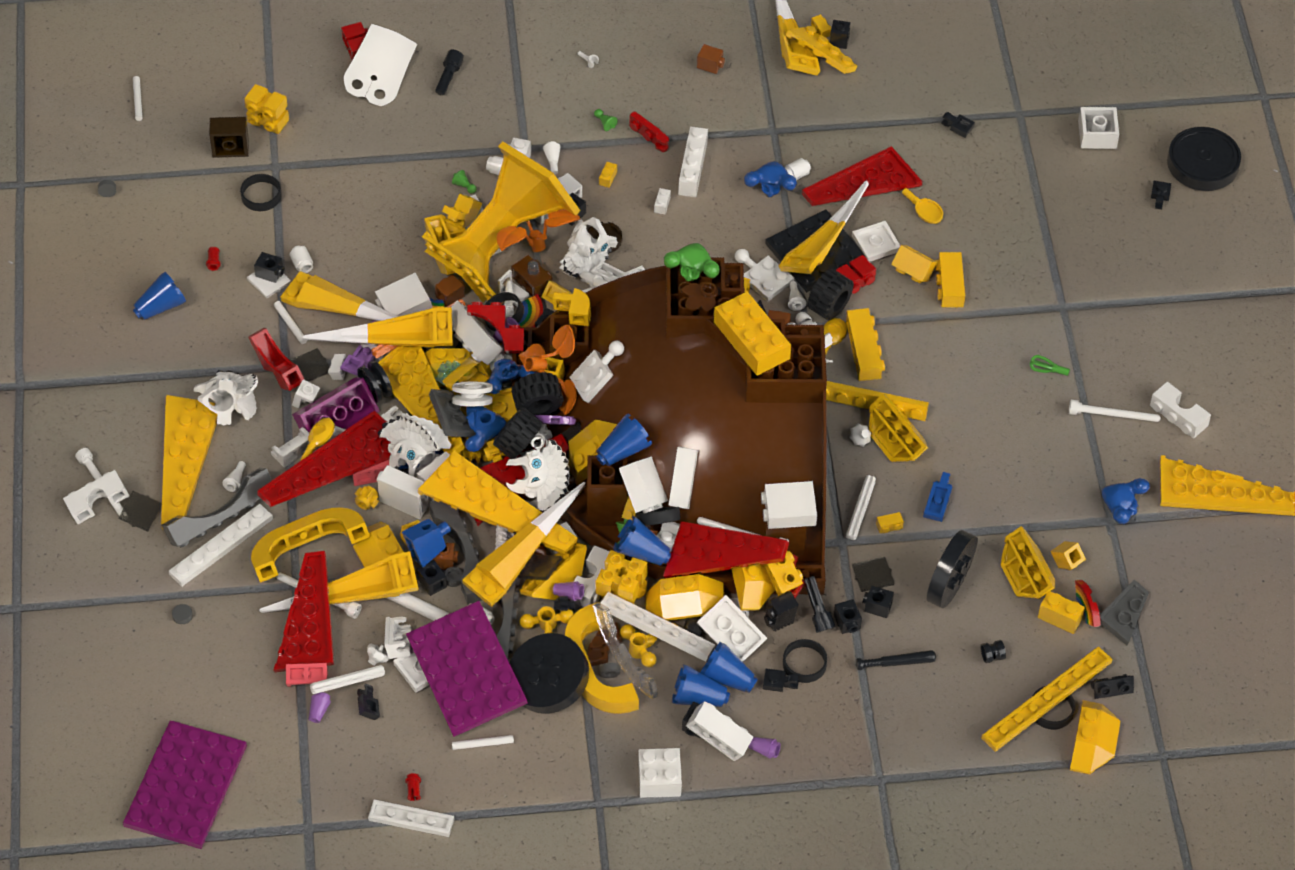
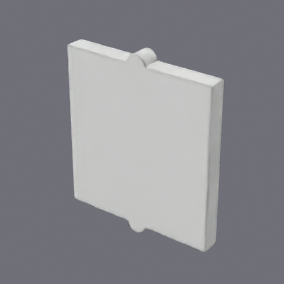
(266, 287)

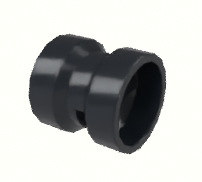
(993, 651)

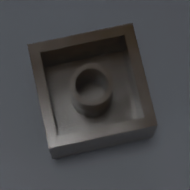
(229, 137)

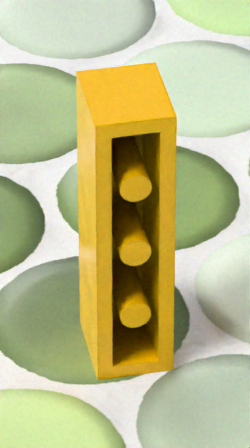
(864, 344)

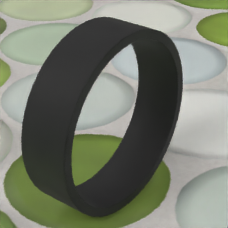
(256, 179)
(505, 296)
(659, 516)
(809, 644)
(1053, 725)

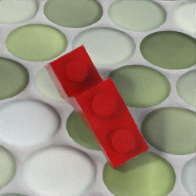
(495, 314)
(274, 360)

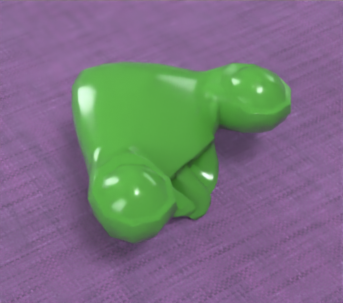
(692, 261)

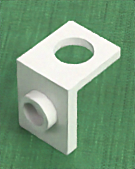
(519, 292)

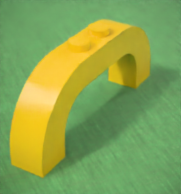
(303, 531)
(603, 697)

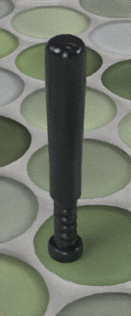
(901, 659)

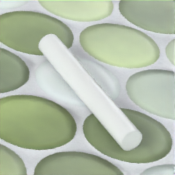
(137, 98)
(289, 321)
(482, 742)

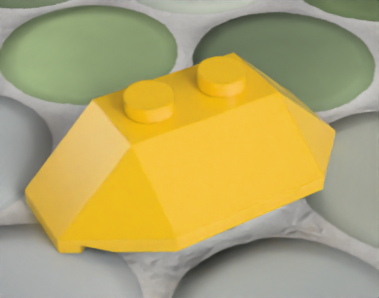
(443, 229)
(437, 356)
(894, 431)
(586, 444)
(378, 546)
(1026, 566)
(567, 571)
(752, 586)
(683, 596)
(1094, 738)

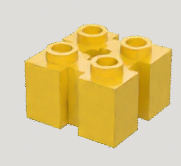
(266, 109)
(621, 577)

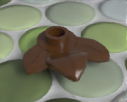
(699, 297)

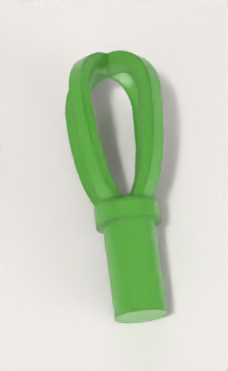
(1052, 367)

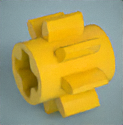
(493, 453)
(366, 497)

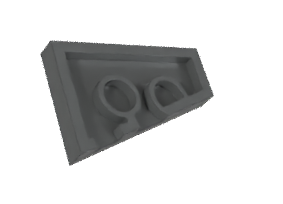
(449, 415)
(1124, 611)

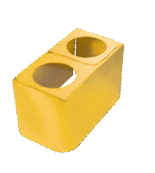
(459, 372)

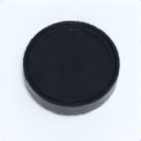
(1204, 158)
(952, 569)
(550, 672)

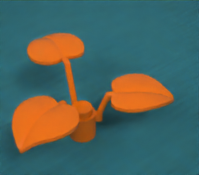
(512, 234)
(535, 361)

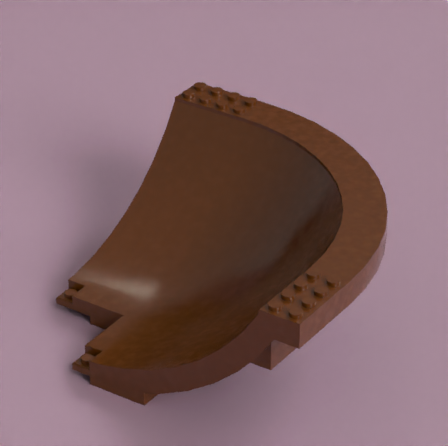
(698, 395)

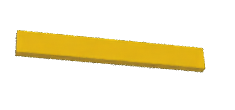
(1046, 699)

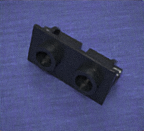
(1113, 687)

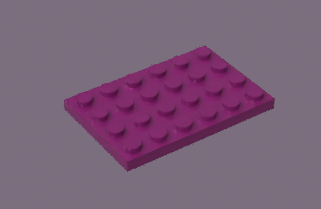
(466, 668)
(185, 784)

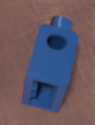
(425, 540)

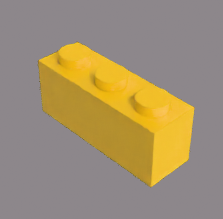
(950, 279)

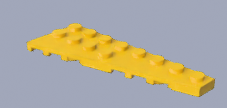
(411, 384)
(186, 444)
(1201, 488)
(476, 492)

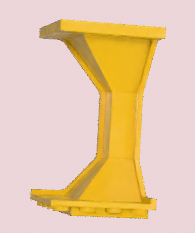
(521, 194)

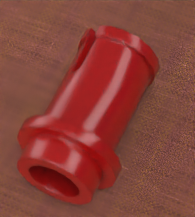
(213, 259)
(413, 786)

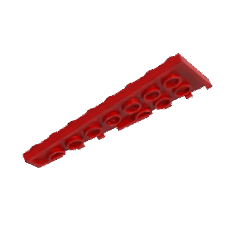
(341, 457)

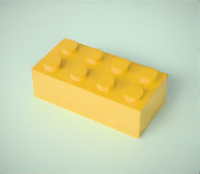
(752, 333)

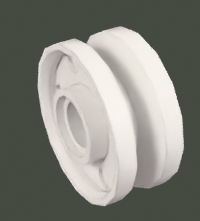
(472, 393)

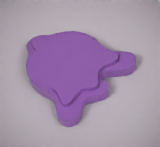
(556, 420)

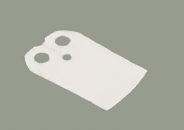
(382, 55)

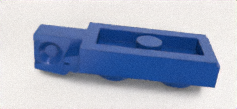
(938, 498)

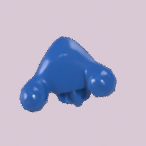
(772, 178)
(505, 372)
(485, 425)
(1121, 498)

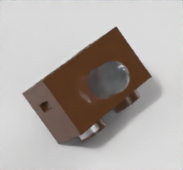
(531, 275)

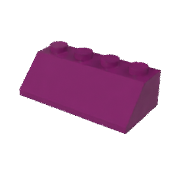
(343, 405)

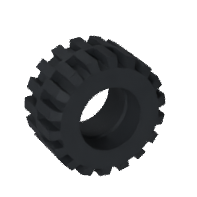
(830, 294)
(538, 393)
(517, 433)

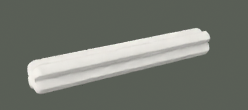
(860, 508)
(347, 679)

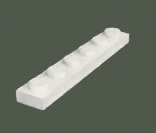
(220, 545)
(658, 627)

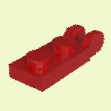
(649, 131)

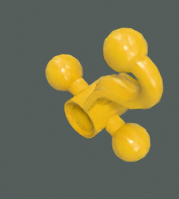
(527, 621)
(639, 643)

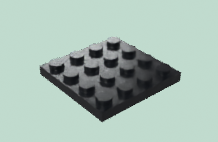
(841, 252)

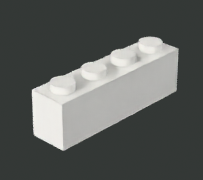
(693, 161)
(474, 335)

